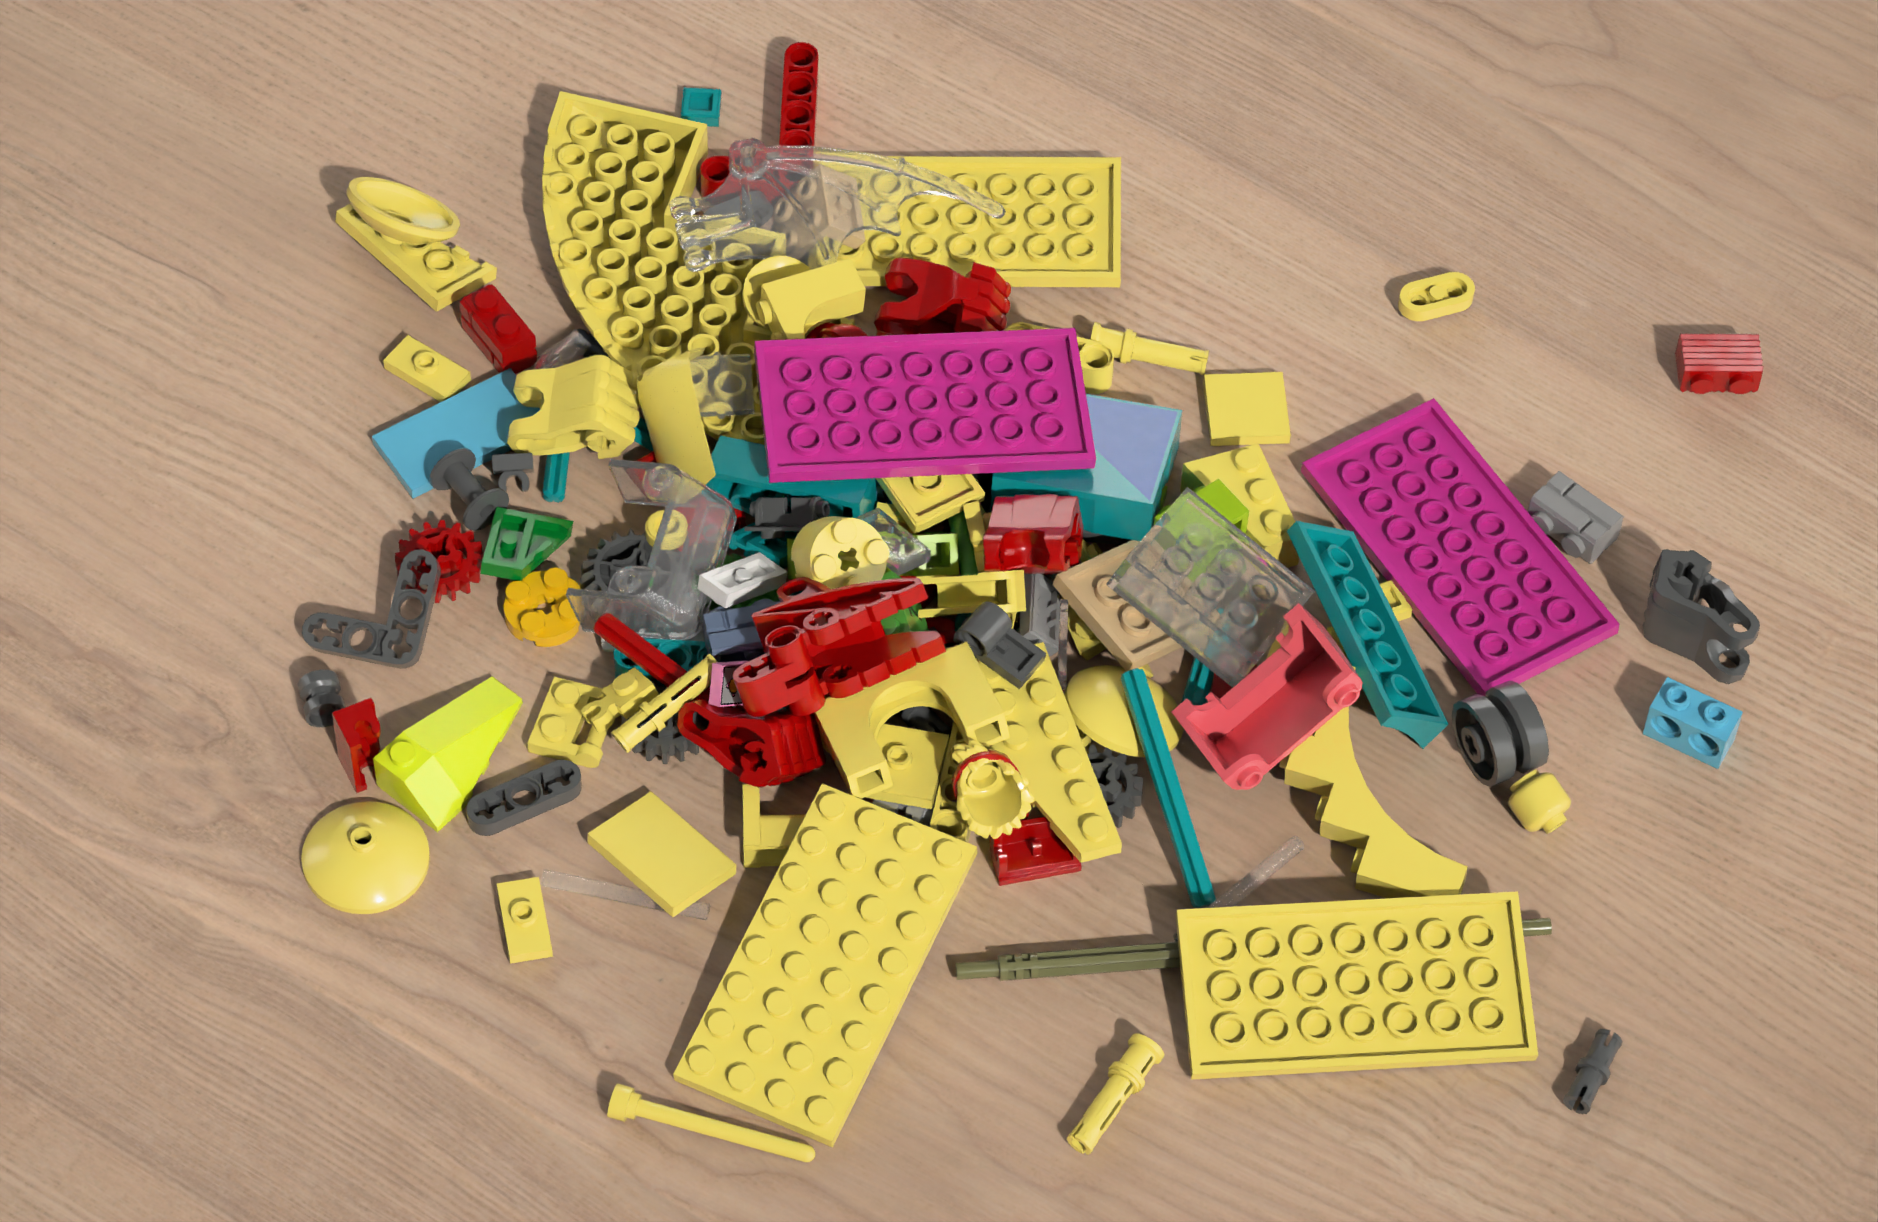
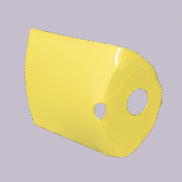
(674, 416)

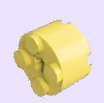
(858, 544)

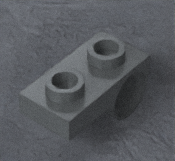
(998, 645)

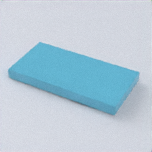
(468, 420)

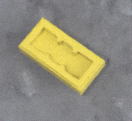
(426, 369)
(524, 920)

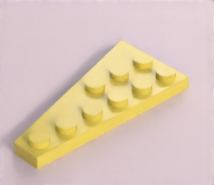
(1055, 762)

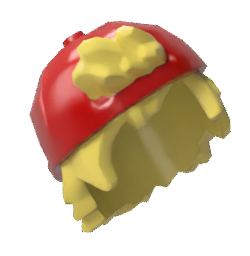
(989, 790)

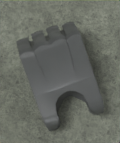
(1694, 631)

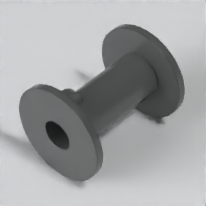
(455, 473)

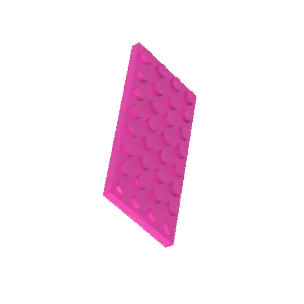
(923, 405)
(1459, 548)

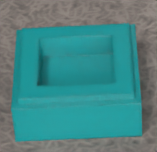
(702, 105)

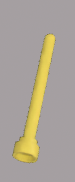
(627, 1104)

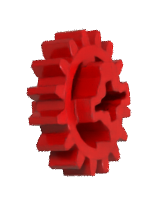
(445, 547)

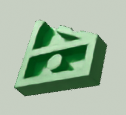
(521, 542)

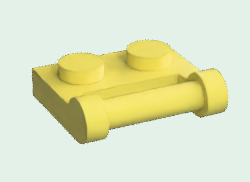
(561, 723)

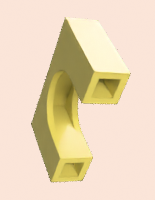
(809, 299)
(945, 682)

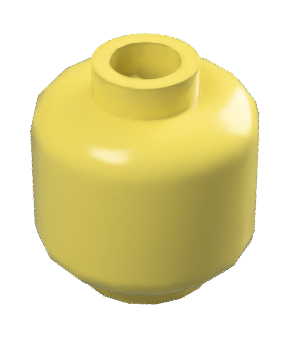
(1539, 801)

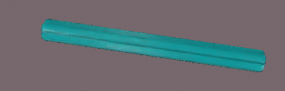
(1168, 788)

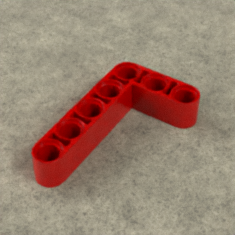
(797, 111)

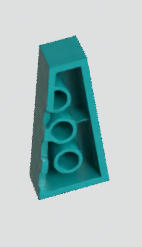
(744, 478)

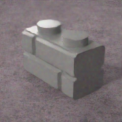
(1575, 517)

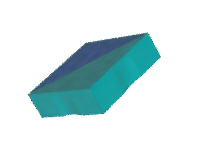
(1133, 464)

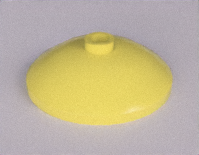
(401, 211)
(1104, 713)
(367, 875)

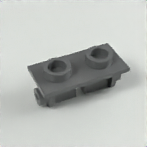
(773, 516)

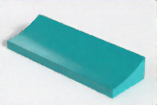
(1368, 630)

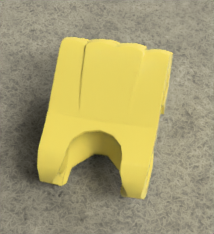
(580, 406)

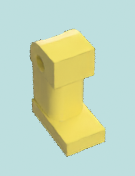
(967, 592)
(765, 836)

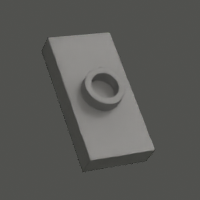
(1042, 612)

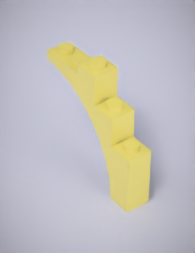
(1386, 857)

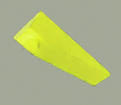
(444, 754)

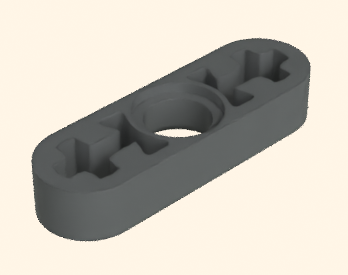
(518, 813)

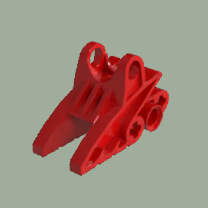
(830, 644)

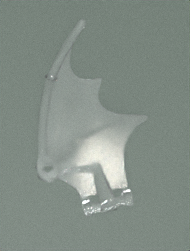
(804, 203)

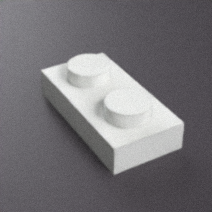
(742, 580)

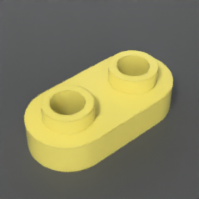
(1434, 296)

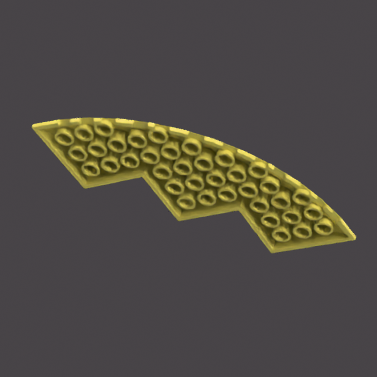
(618, 245)

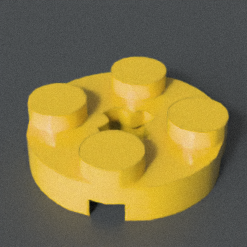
(536, 626)

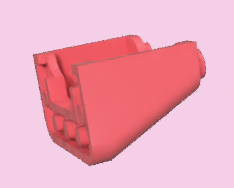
(1273, 704)

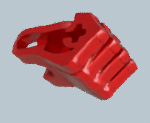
(943, 299)
(1033, 534)
(759, 748)

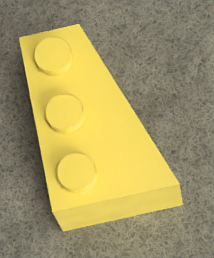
(1253, 483)

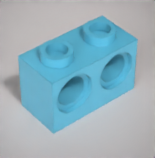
(1692, 722)

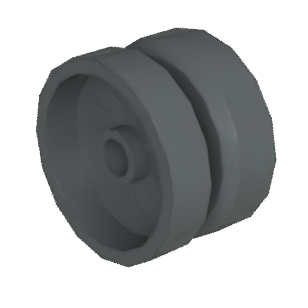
(1500, 733)

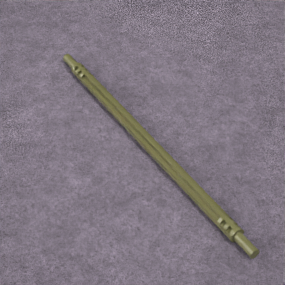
(1112, 959)

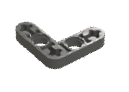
(384, 635)

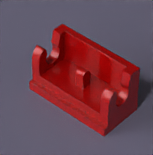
(357, 739)
(1031, 853)

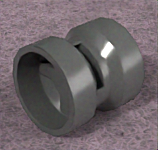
(321, 696)

